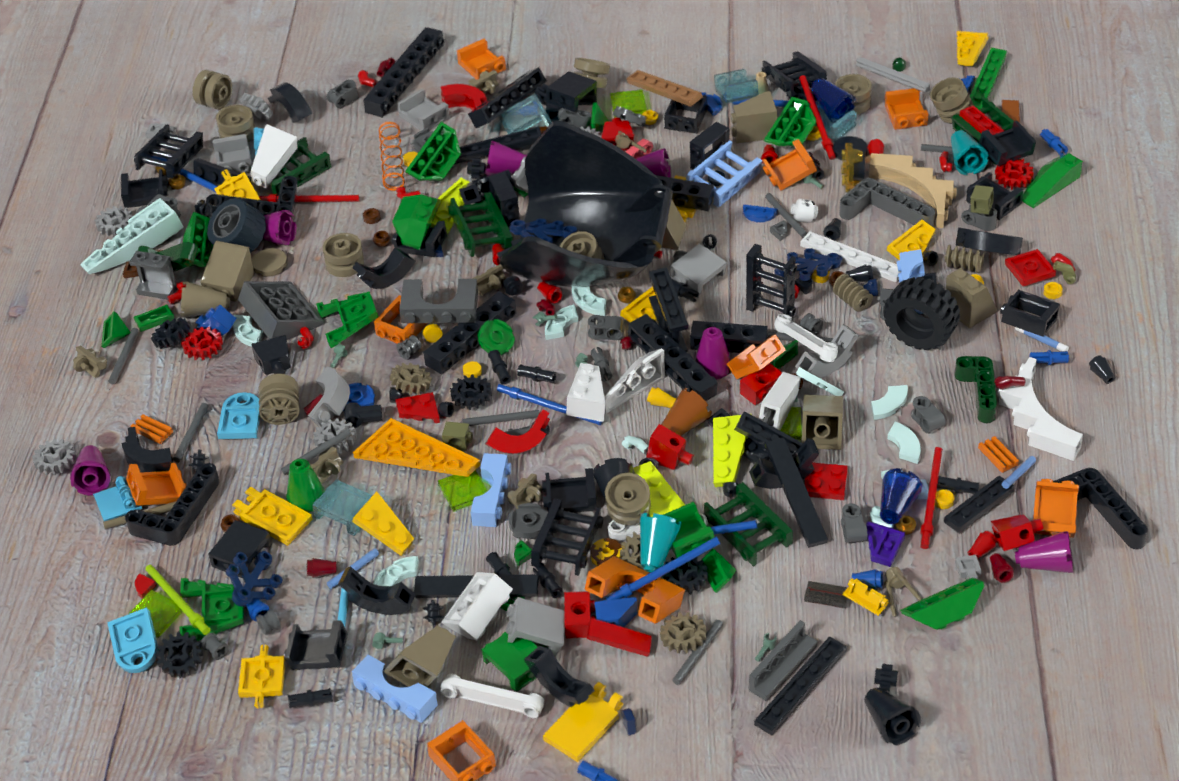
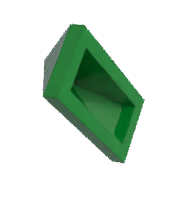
(598, 118)
(113, 330)
(790, 352)
(718, 569)

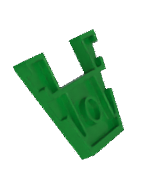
(354, 313)
(217, 607)

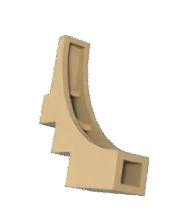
(918, 179)

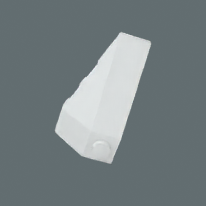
(639, 377)

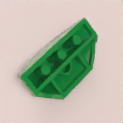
(792, 124)
(436, 155)
(415, 218)
(197, 234)
(947, 605)

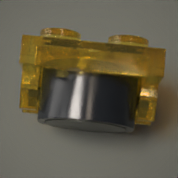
(852, 167)

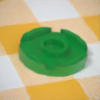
(496, 336)

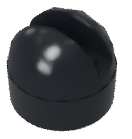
(706, 241)
(930, 256)
(395, 394)
(446, 409)
(729, 487)

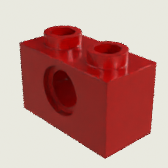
(758, 384)
(578, 613)

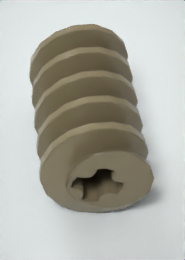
(964, 259)
(852, 293)

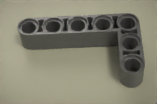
(886, 198)

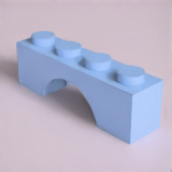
(911, 266)
(487, 507)
(414, 701)

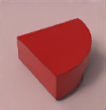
(143, 585)

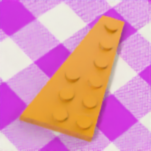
(408, 447)

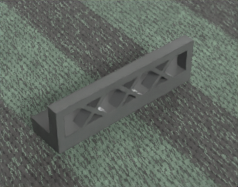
(781, 662)

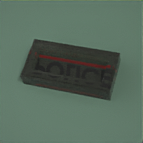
(825, 594)

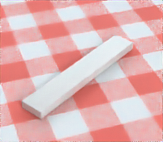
(851, 255)

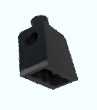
(272, 355)

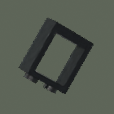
(685, 124)
(712, 135)
(504, 197)
(1033, 304)

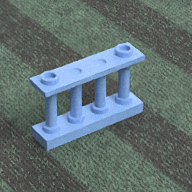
(732, 185)

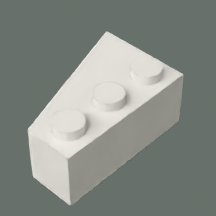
(586, 394)

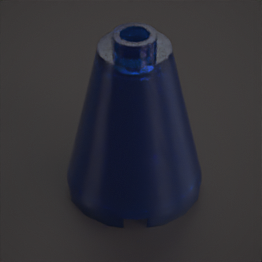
(833, 99)
(898, 494)

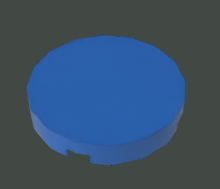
(361, 394)

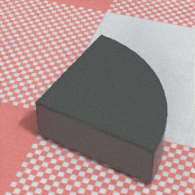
(779, 230)

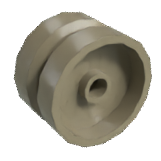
(591, 69)
(859, 87)
(212, 89)
(235, 121)
(583, 244)
(341, 254)
(627, 498)

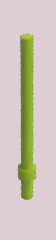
(194, 618)

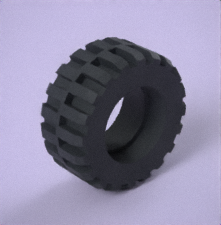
(929, 299)

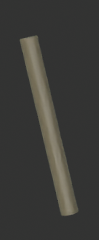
(121, 520)

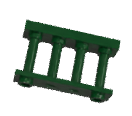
(991, 110)
(304, 171)
(492, 215)
(757, 509)

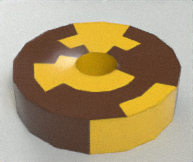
(603, 546)

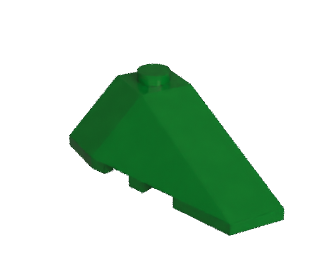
(1052, 179)

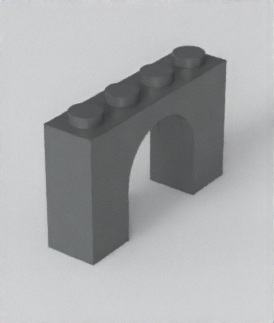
(458, 310)

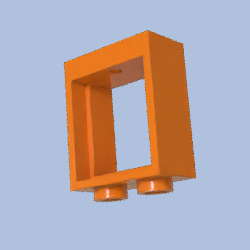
(395, 334)
(452, 739)

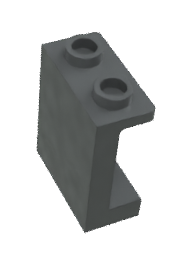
(155, 275)

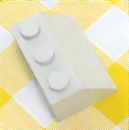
(477, 605)

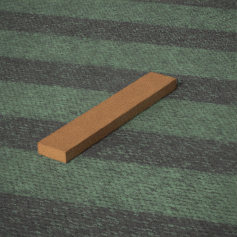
(664, 88)

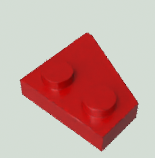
(418, 407)

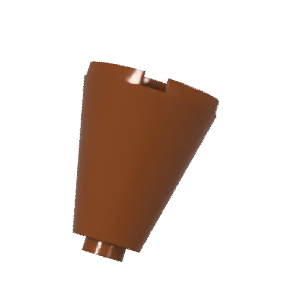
(686, 412)

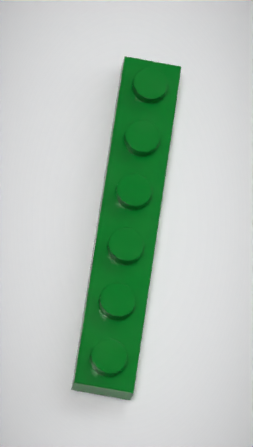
(988, 76)

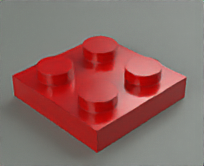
(1030, 267)
(827, 481)

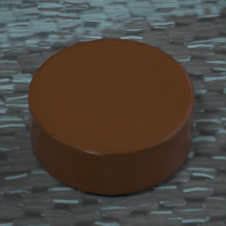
(371, 216)

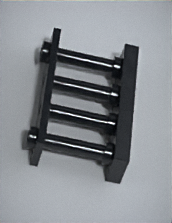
(785, 74)
(177, 160)
(754, 286)
(667, 306)
(551, 525)

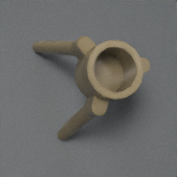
(623, 141)
(897, 580)

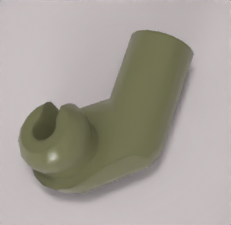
(1067, 271)

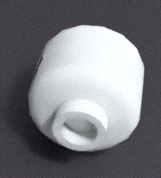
(804, 210)

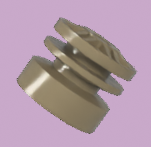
(950, 97)
(278, 399)

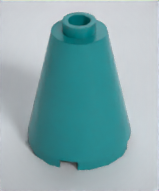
(968, 153)
(656, 539)

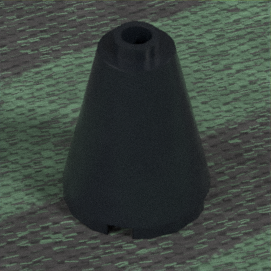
(610, 469)
(892, 716)

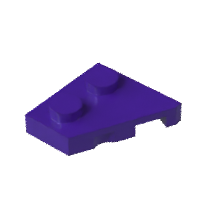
(883, 543)

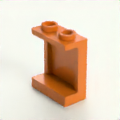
(477, 59)
(905, 109)
(790, 167)
(755, 358)
(155, 487)
(1056, 506)

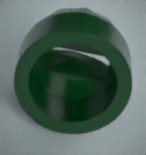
(899, 64)

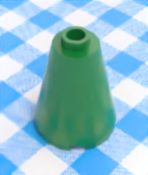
(303, 485)

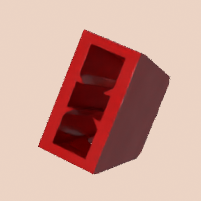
(612, 128)
(668, 448)
(1015, 531)

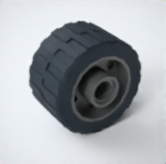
(237, 224)

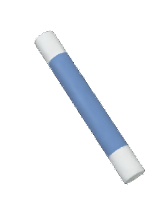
(1046, 340)

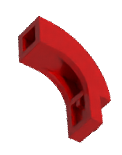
(462, 95)
(512, 444)

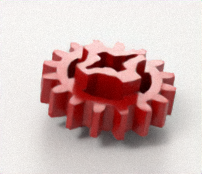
(1014, 174)
(202, 343)

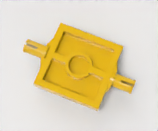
(237, 186)
(261, 676)

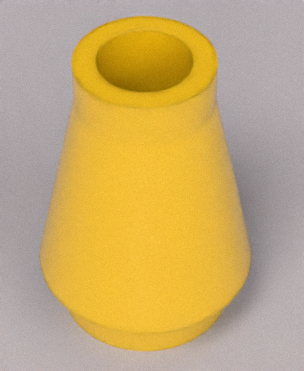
(660, 398)

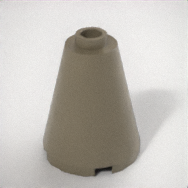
(198, 300)

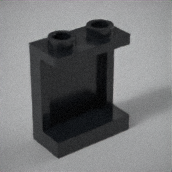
(569, 89)
(1009, 144)
(142, 191)
(1003, 199)
(432, 241)
(576, 493)
(238, 538)
(316, 647)

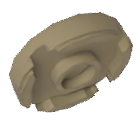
(269, 262)

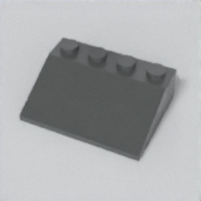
(278, 308)

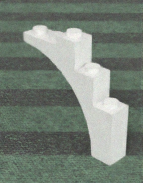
(1042, 428)

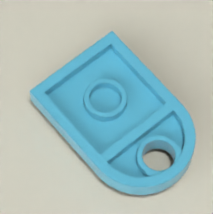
(239, 419)
(133, 638)

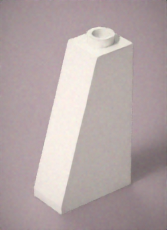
(272, 155)
(780, 400)

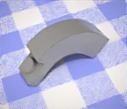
(813, 364)
(334, 397)

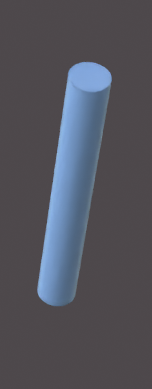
(1018, 472)
(356, 566)

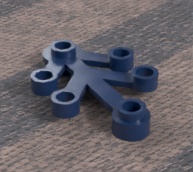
(541, 229)
(808, 266)
(242, 594)

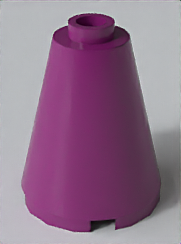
(503, 158)
(657, 162)
(280, 227)
(713, 353)
(90, 472)
(1047, 554)

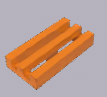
(154, 427)
(1001, 453)

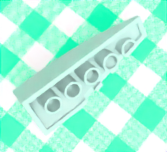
(145, 228)

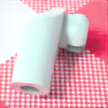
(637, 442)
(875, 517)

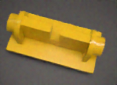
(868, 599)

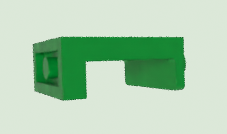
(692, 530)
(510, 659)

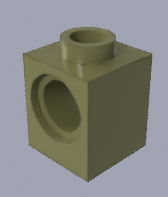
(981, 199)
(457, 435)

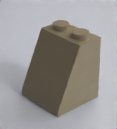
(753, 118)
(674, 229)
(228, 269)
(971, 297)
(823, 420)
(422, 658)

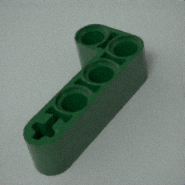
(181, 255)
(980, 371)

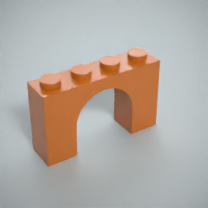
(659, 596)

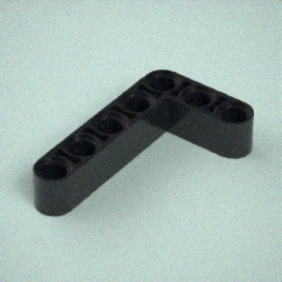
(286, 199)
(1109, 505)
(174, 526)

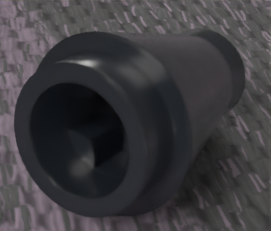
(833, 229)
(861, 274)
(1101, 368)

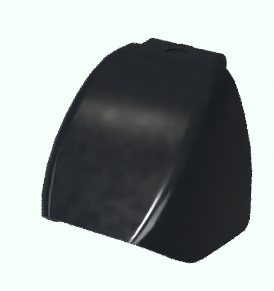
(599, 192)

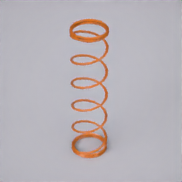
(393, 156)

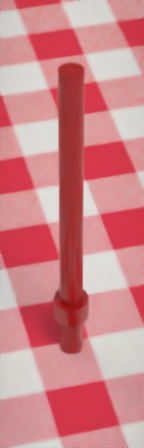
(826, 141)
(316, 198)
(927, 527)

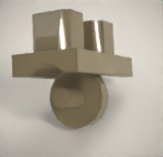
(486, 82)
(490, 280)
(88, 361)
(328, 464)
(528, 491)

